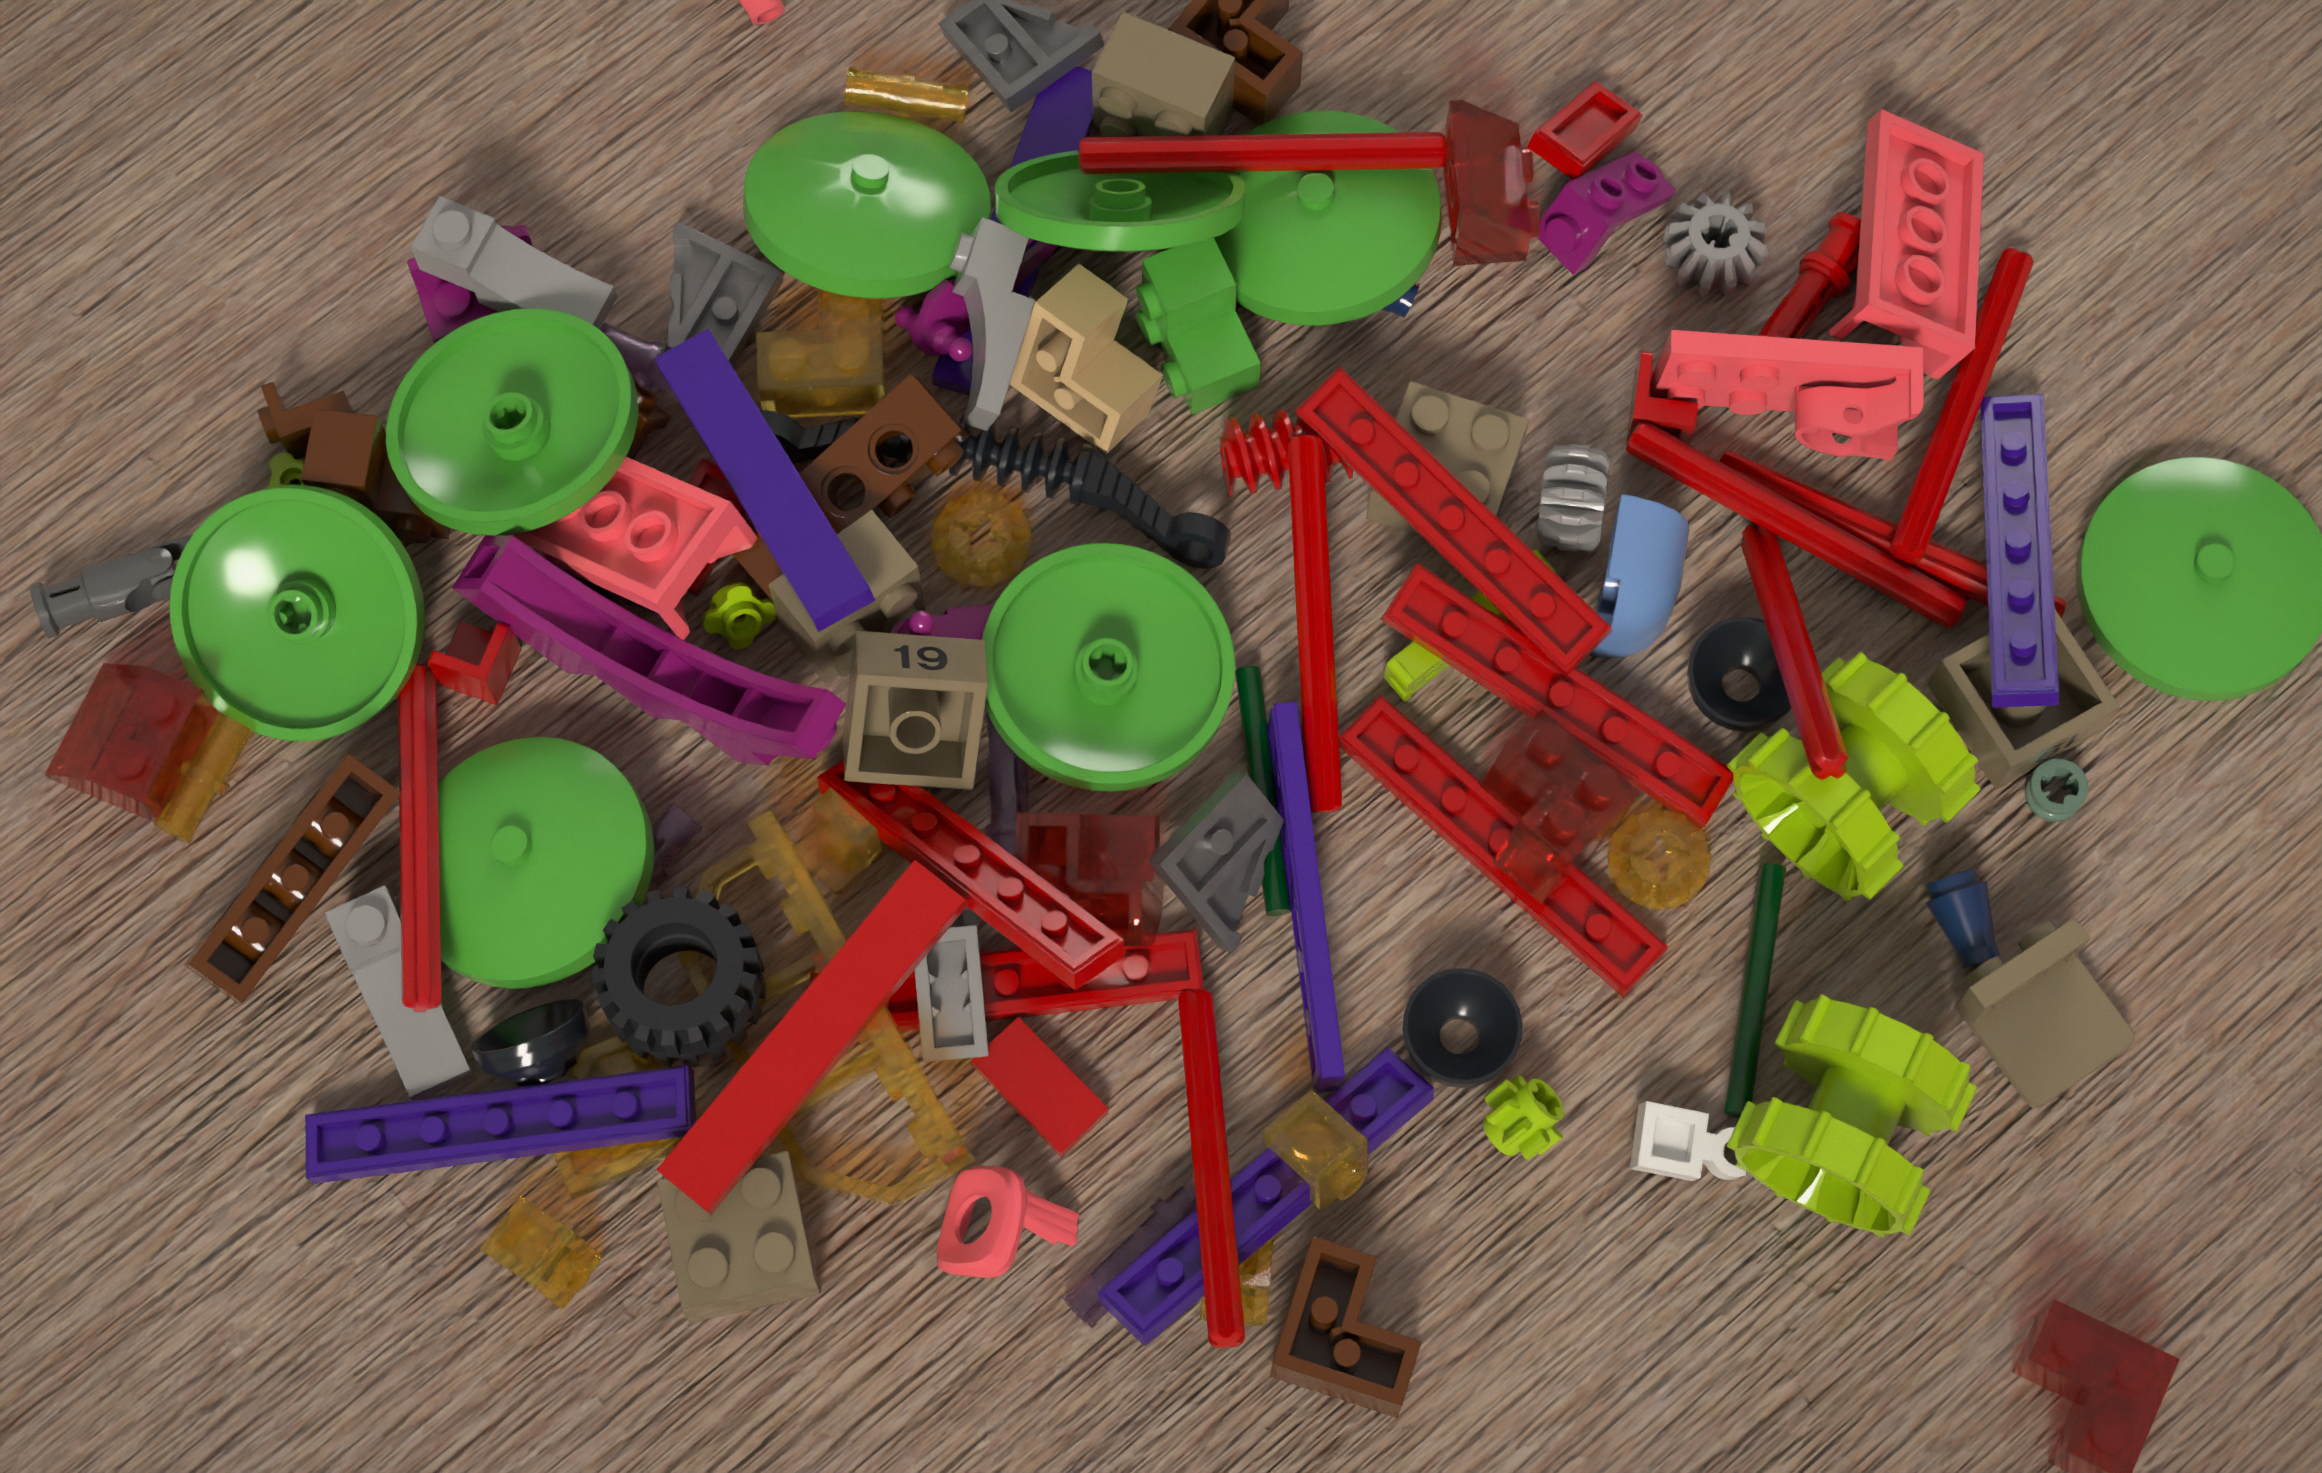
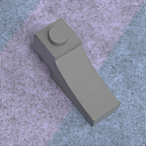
(502, 268)
(997, 316)
(952, 995)
(419, 1043)

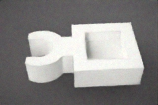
(1677, 1143)

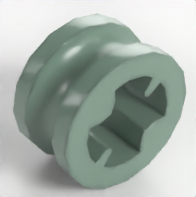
(2069, 773)

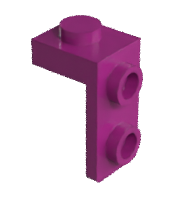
(1597, 204)

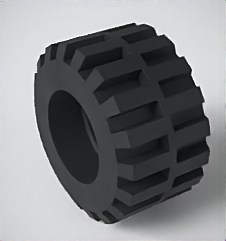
(669, 928)

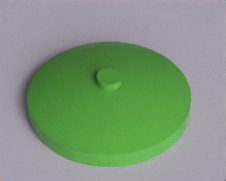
(863, 203)
(1116, 212)
(1330, 240)
(512, 421)
(2202, 578)
(297, 612)
(1107, 667)
(536, 860)

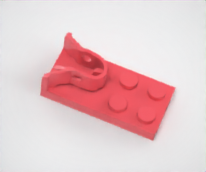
(1919, 241)
(1828, 385)
(644, 539)

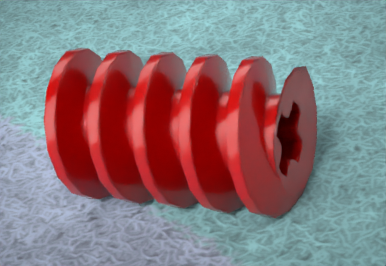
(1265, 451)

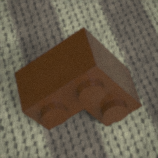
(1265, 63)
(352, 458)
(1328, 1346)

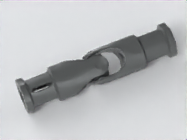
(109, 588)

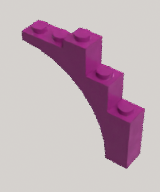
(664, 676)

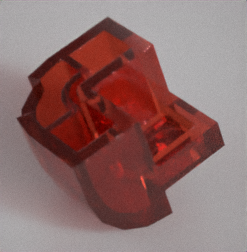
(1099, 866)

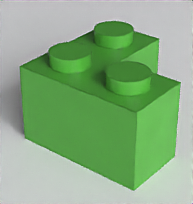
(1193, 318)

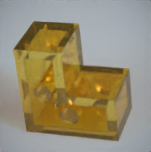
(829, 368)

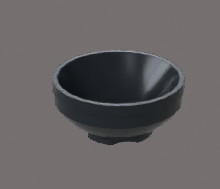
(1732, 646)
(1468, 997)
(534, 1043)

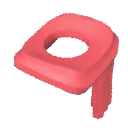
(1012, 1209)

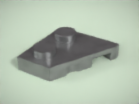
(1017, 46)
(717, 291)
(1221, 856)

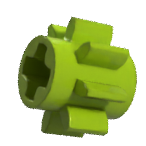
(1523, 1117)

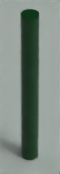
(1261, 773)
(1755, 988)

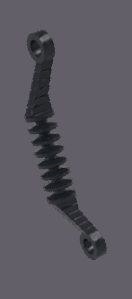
(1092, 480)

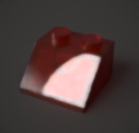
(1487, 187)
(133, 738)

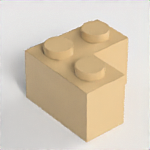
(1076, 365)

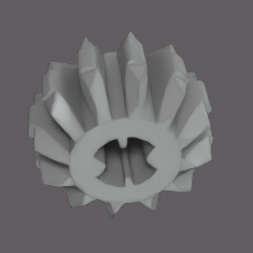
(1713, 264)
(1573, 498)

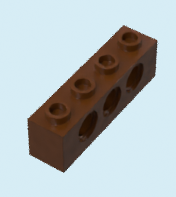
(859, 453)
(292, 879)

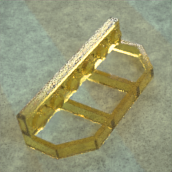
(890, 1058)

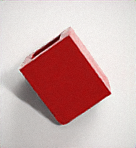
(1669, 415)
(477, 661)

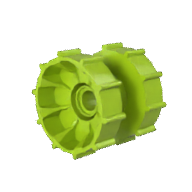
(1897, 756)
(1867, 1083)

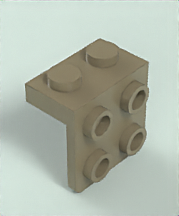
(2044, 1014)

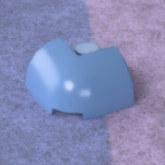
(1641, 575)

